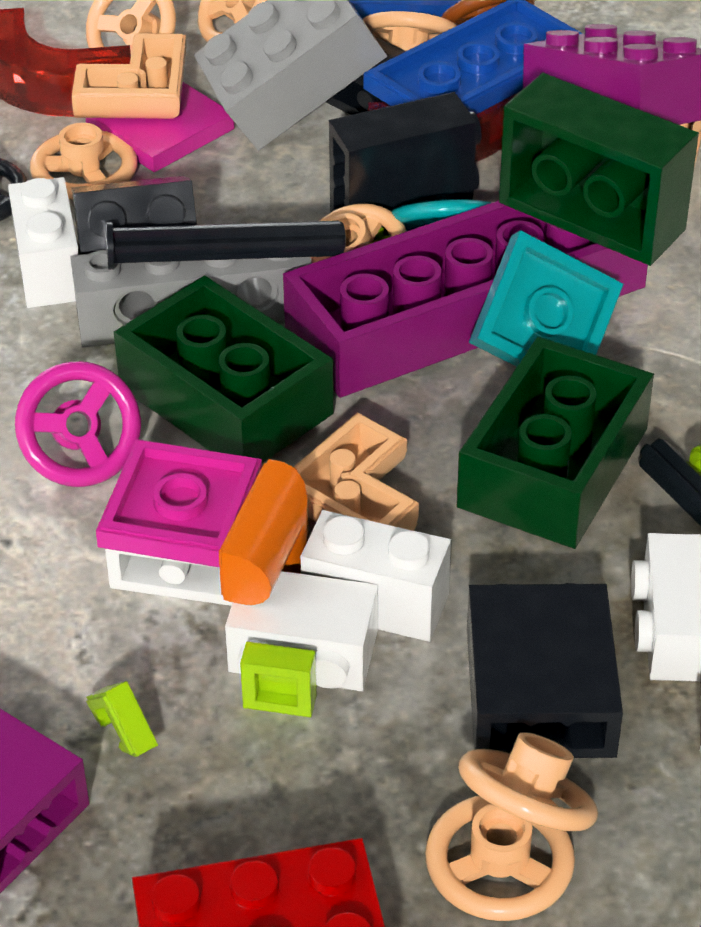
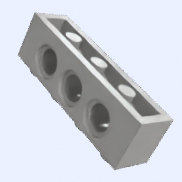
(118, 296)

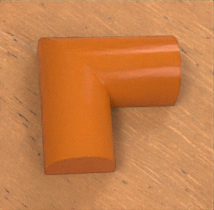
(265, 535)

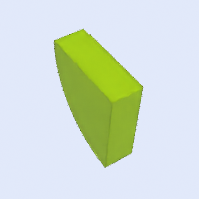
(119, 706)

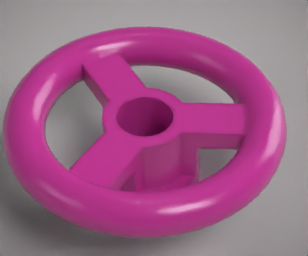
(29, 421)

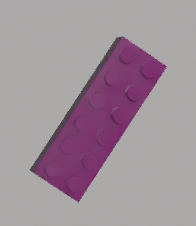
(420, 292)

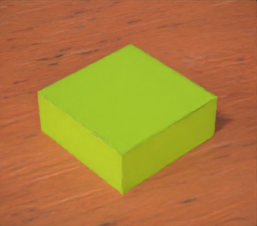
(278, 679)

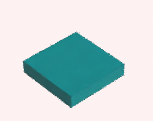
(546, 297)

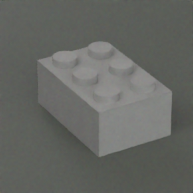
(286, 62)

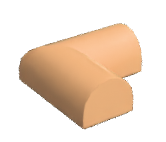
(142, 89)
(347, 472)

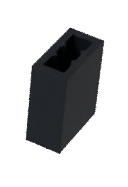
(404, 154)
(131, 204)
(544, 667)

